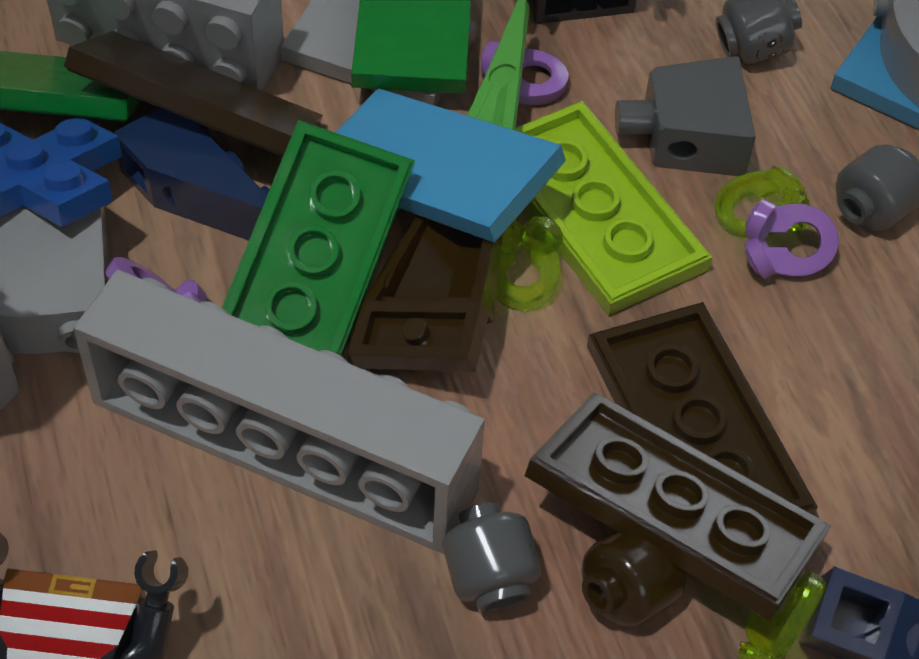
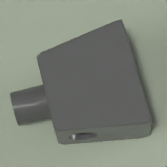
(693, 117)

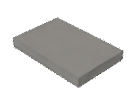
(326, 41)

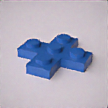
(56, 170)

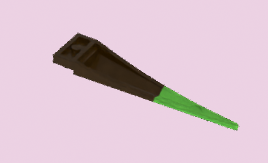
(441, 281)

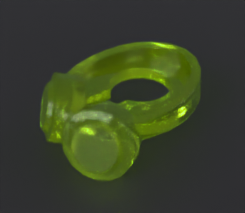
(759, 184)
(541, 239)
(775, 637)

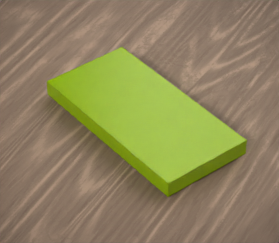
(612, 219)

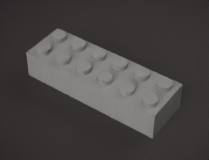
(281, 408)

